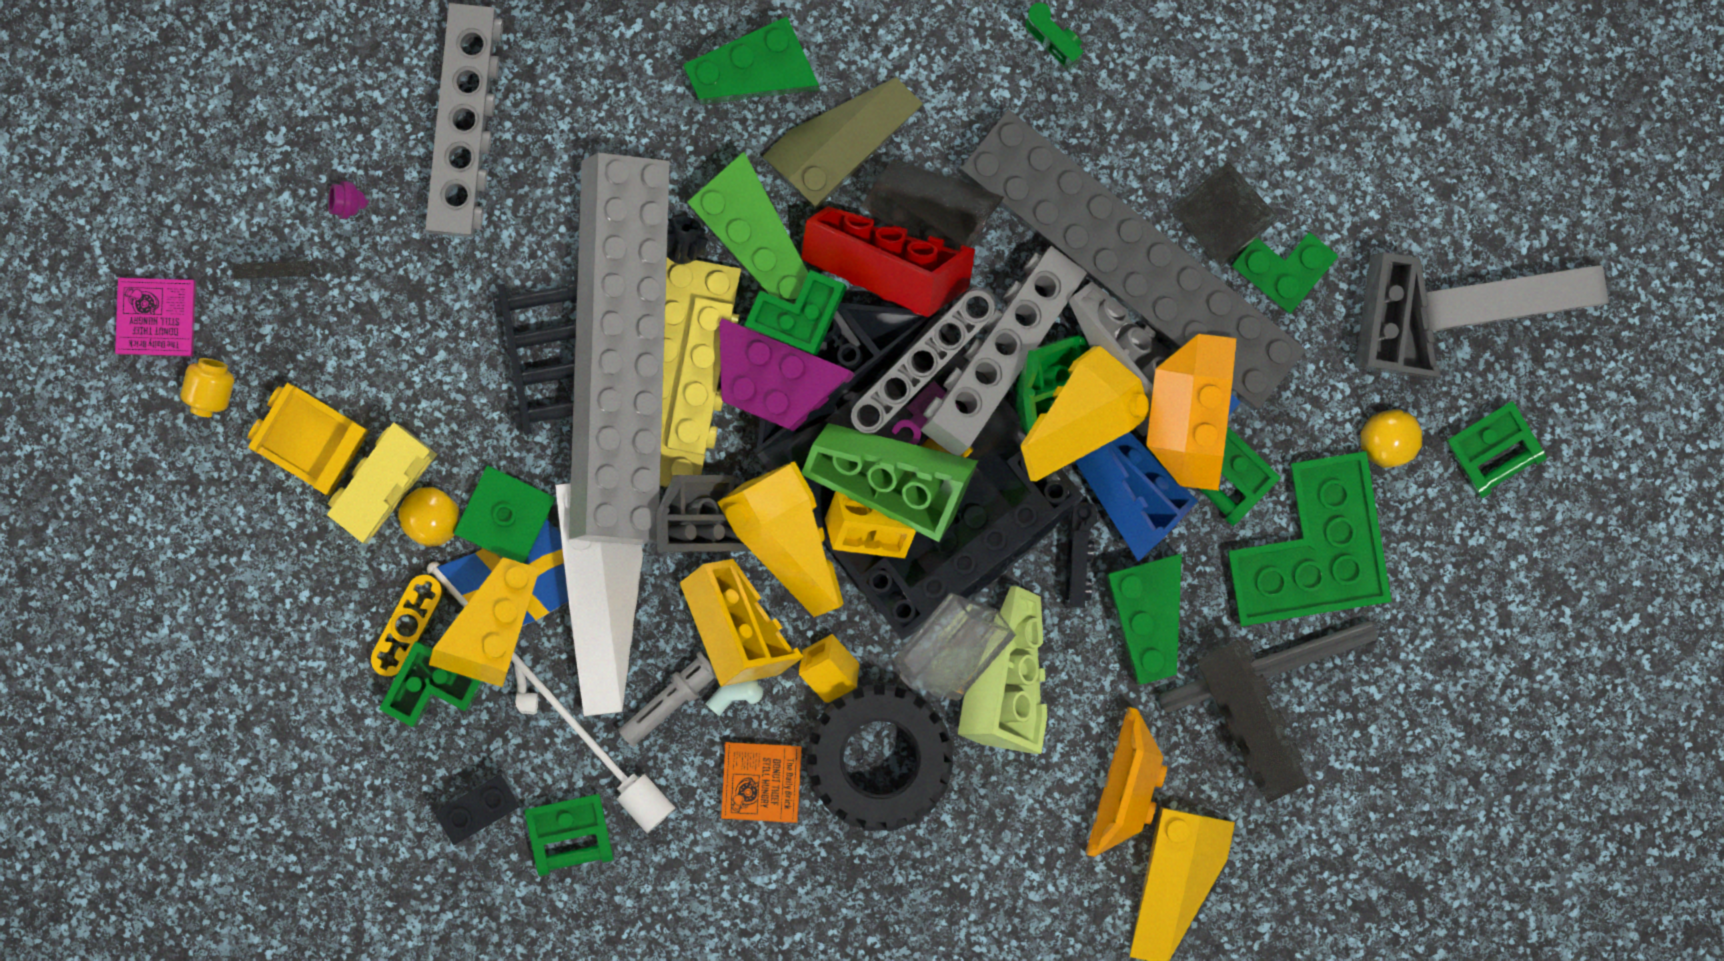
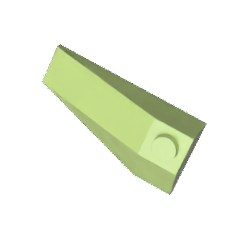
(1005, 701)

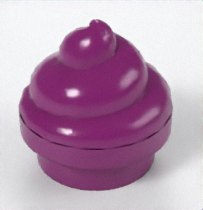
(345, 200)

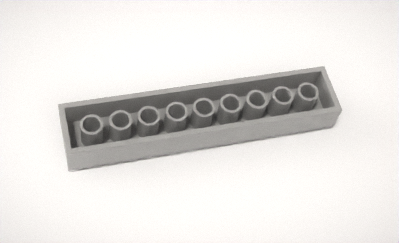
(619, 349)

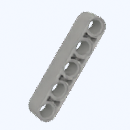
(1517, 298)
(913, 376)

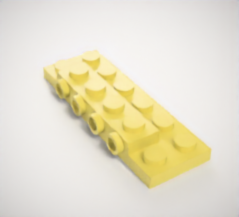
(694, 304)

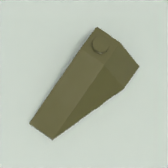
(834, 145)

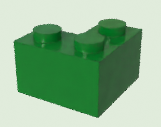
(418, 684)

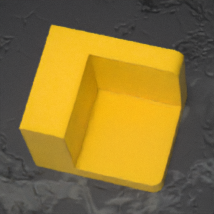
(829, 668)

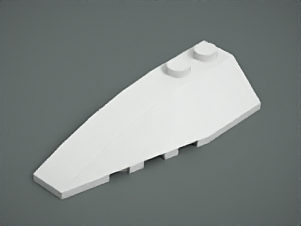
(602, 606)

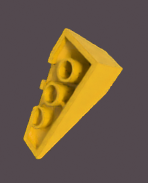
(779, 527)
(1180, 872)

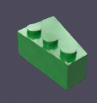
(753, 66)
(1148, 615)

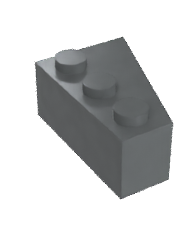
(1395, 319)

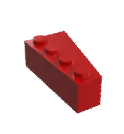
(887, 260)

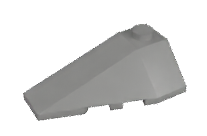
(1108, 326)

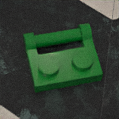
(1060, 44)
(1491, 437)
(1246, 473)
(564, 822)

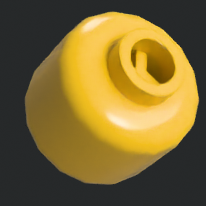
(207, 387)

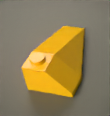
(1088, 412)

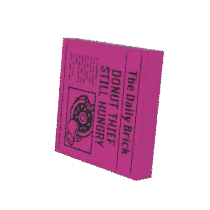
(155, 317)

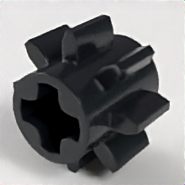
(685, 240)

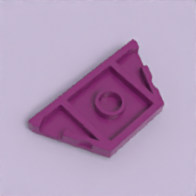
(774, 377)

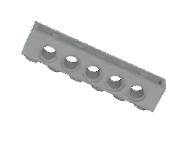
(463, 23)
(1059, 280)

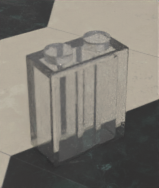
(953, 647)

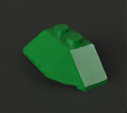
(1041, 375)

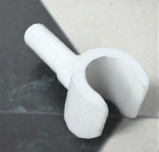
(525, 702)

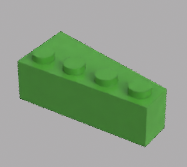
(750, 229)
(891, 477)

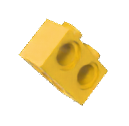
(865, 530)

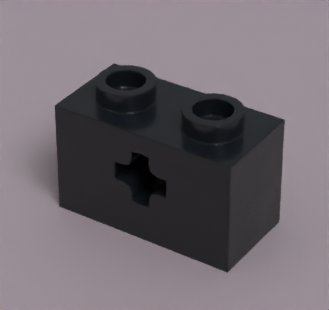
(479, 808)

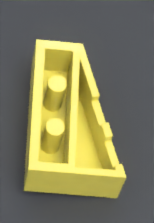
(380, 482)

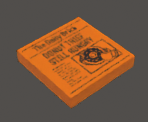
(761, 782)

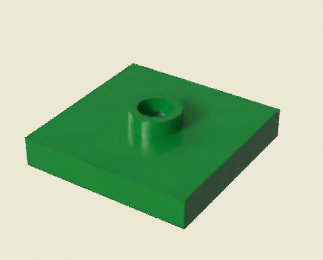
(504, 516)

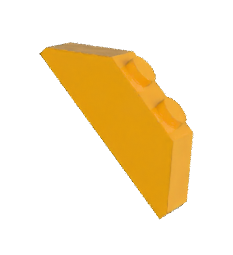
(1193, 410)
(1128, 787)

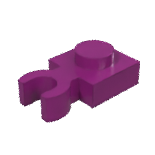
(917, 408)

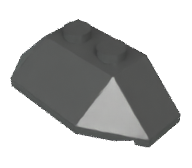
(693, 520)

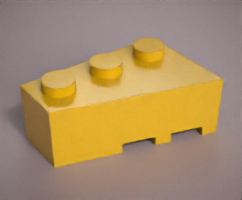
(489, 625)
(734, 626)

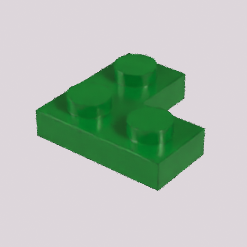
(1285, 280)
(802, 323)

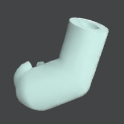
(725, 695)

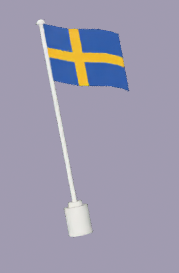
(465, 577)

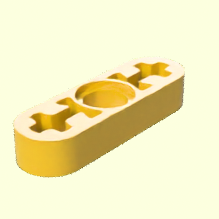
(411, 595)

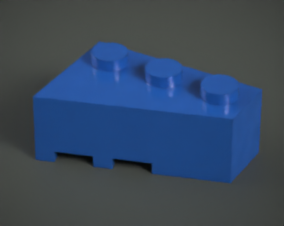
(1136, 492)

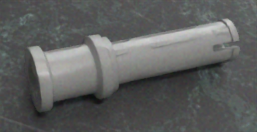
(683, 687)

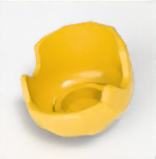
(1391, 438)
(429, 516)

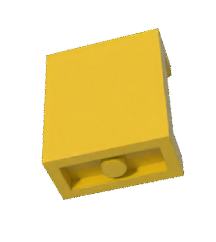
(307, 438)

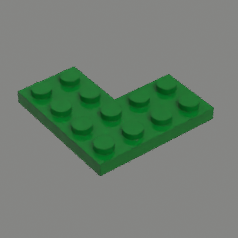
(1334, 563)

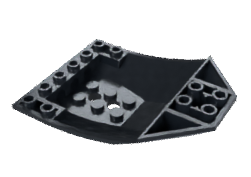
(999, 511)

